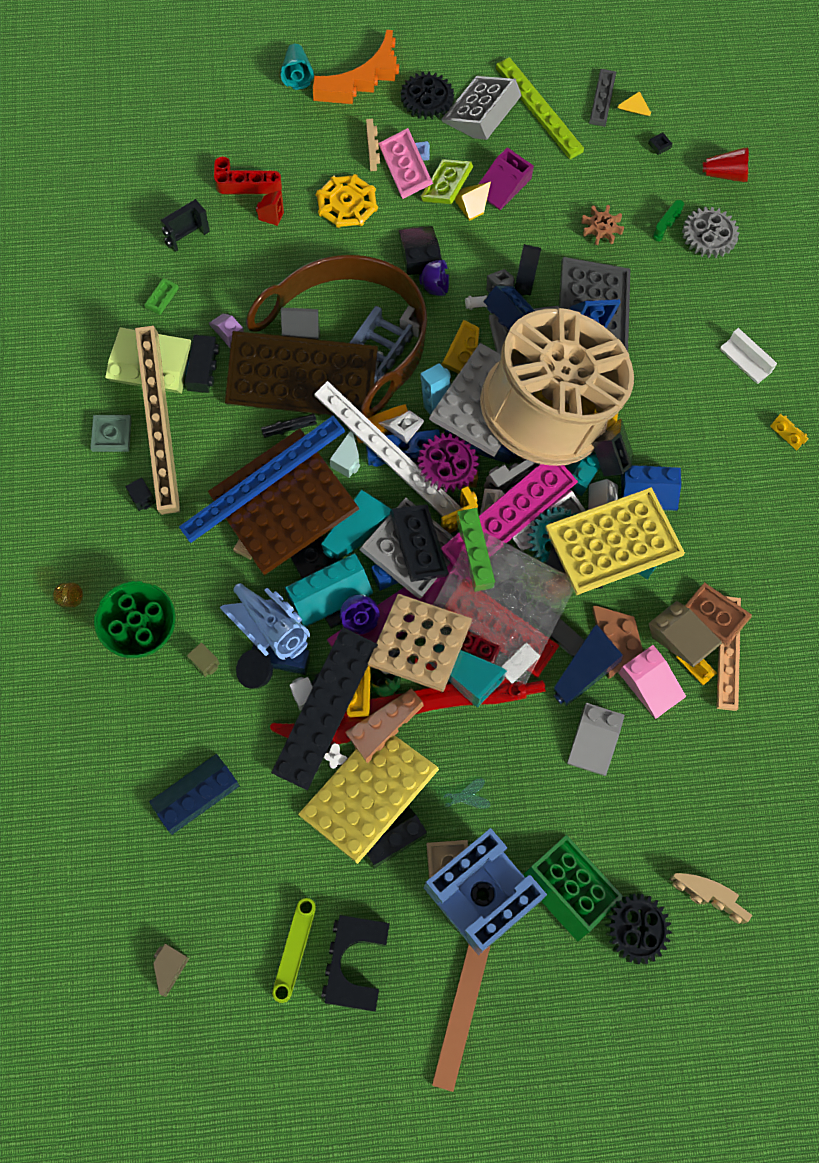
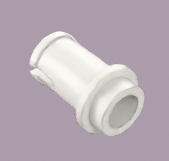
(474, 302)

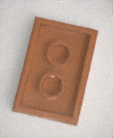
(718, 613)

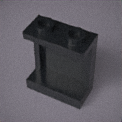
(183, 223)

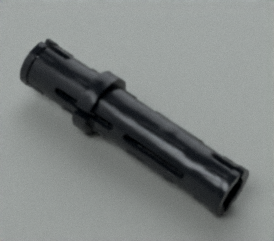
(289, 425)

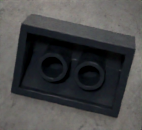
(399, 836)

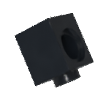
(140, 494)

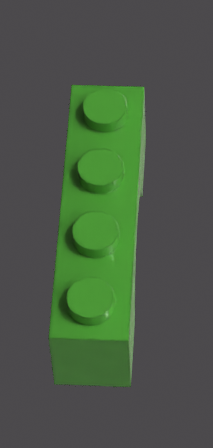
(476, 549)

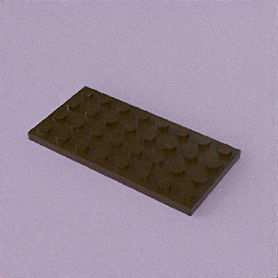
(289, 371)

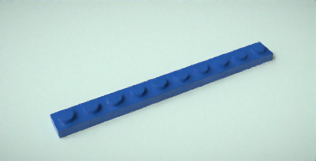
(261, 479)

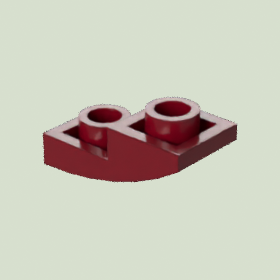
(480, 647)

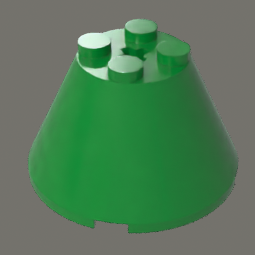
(135, 619)

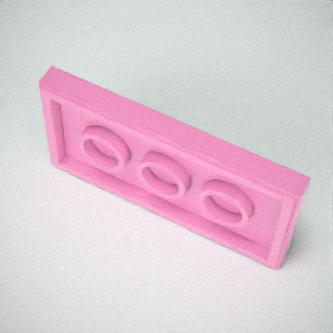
(405, 163)

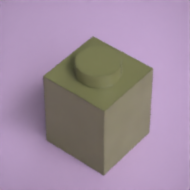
(203, 660)

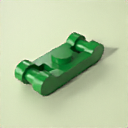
(668, 219)

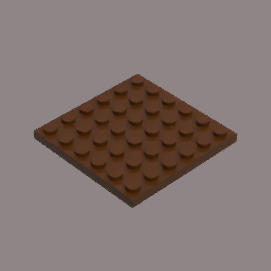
(290, 510)

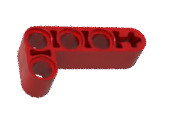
(244, 181)

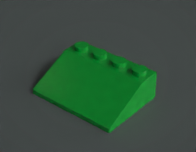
(574, 888)

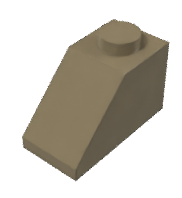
(168, 967)

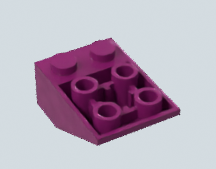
(507, 177)

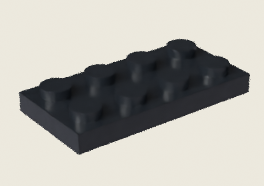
(419, 543)

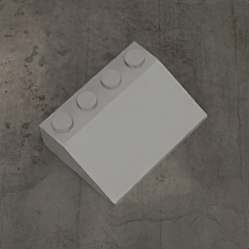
(483, 106)

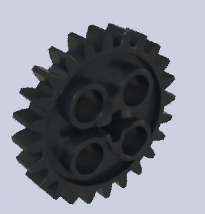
(427, 95)
(655, 930)

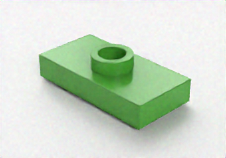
(161, 296)

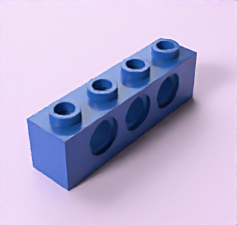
(417, 440)

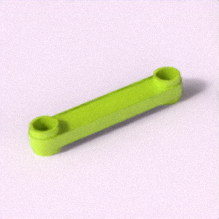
(294, 950)

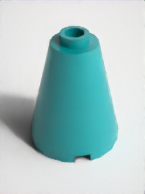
(296, 68)

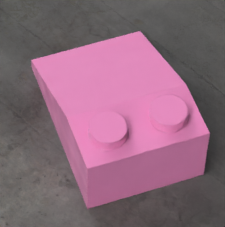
(652, 681)

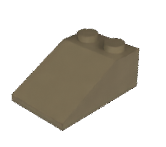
(683, 634)

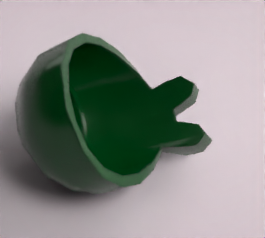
(385, 684)

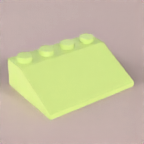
(124, 360)

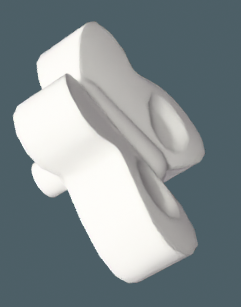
(334, 756)

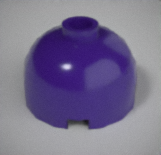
(434, 278)
(359, 614)

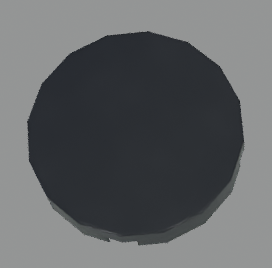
(254, 669)

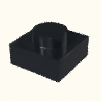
(660, 143)

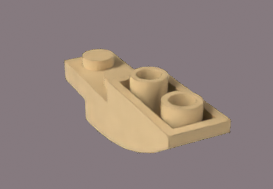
(703, 890)

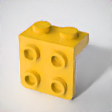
(467, 501)

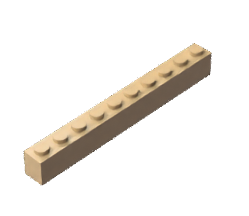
(157, 420)

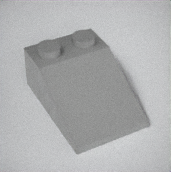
(595, 739)

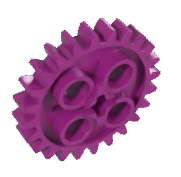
(432, 468)

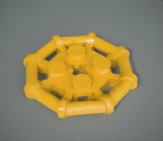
(350, 208)

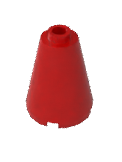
(728, 165)

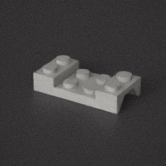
(502, 478)

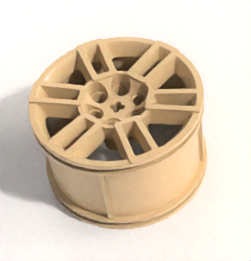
(567, 360)

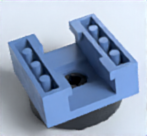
(489, 870)

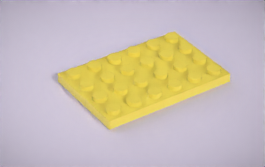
(614, 541)
(368, 797)

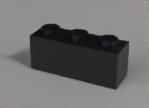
(202, 364)

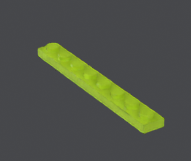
(541, 110)

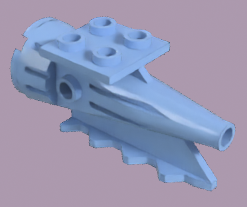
(268, 622)

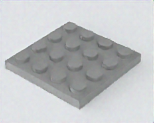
(386, 552)

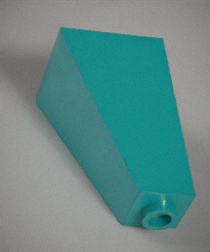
(356, 528)
(474, 676)

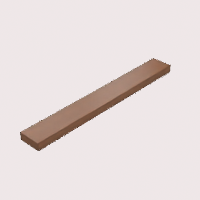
(460, 1019)

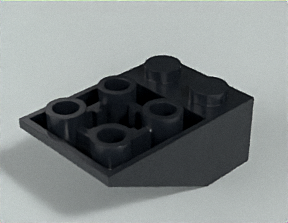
(614, 450)

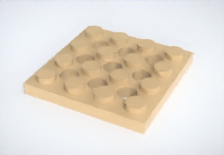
(418, 672)

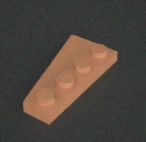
(377, 728)

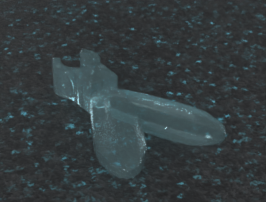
(467, 796)

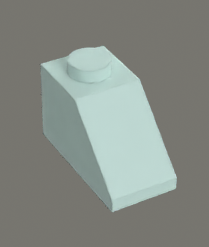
(346, 457)

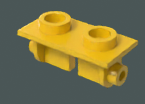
(789, 432)
(702, 671)

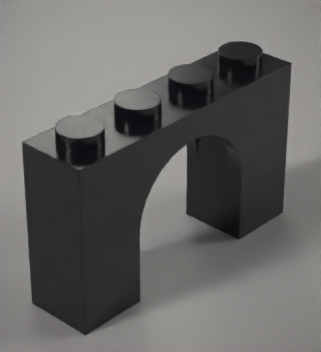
(350, 932)

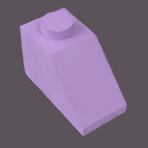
(224, 325)

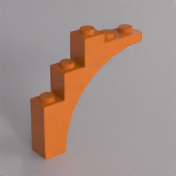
(344, 86)

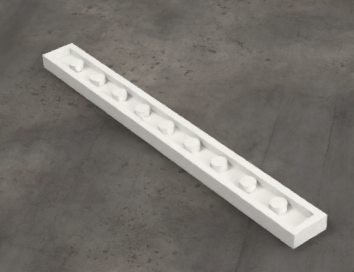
(385, 449)

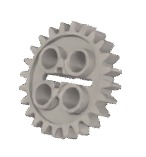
(710, 232)

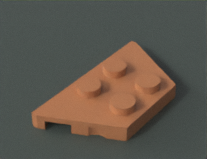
(621, 631)

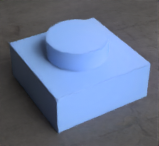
(423, 148)

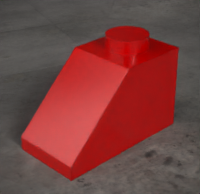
(271, 208)

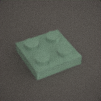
(111, 433)

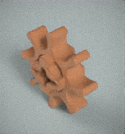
(602, 224)

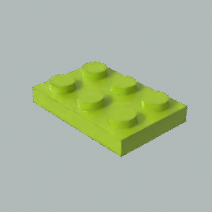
(447, 181)

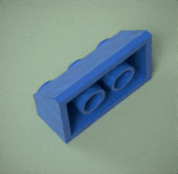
(663, 480)

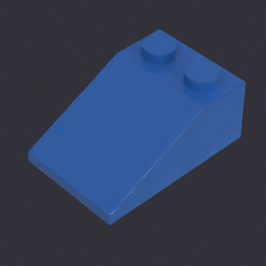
(599, 310)

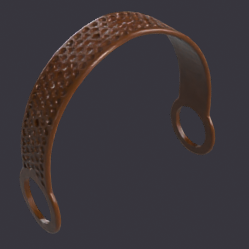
(353, 268)

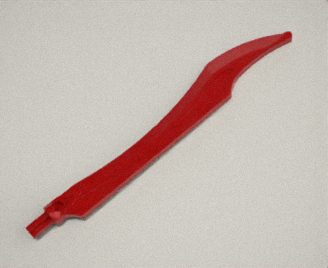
(432, 700)

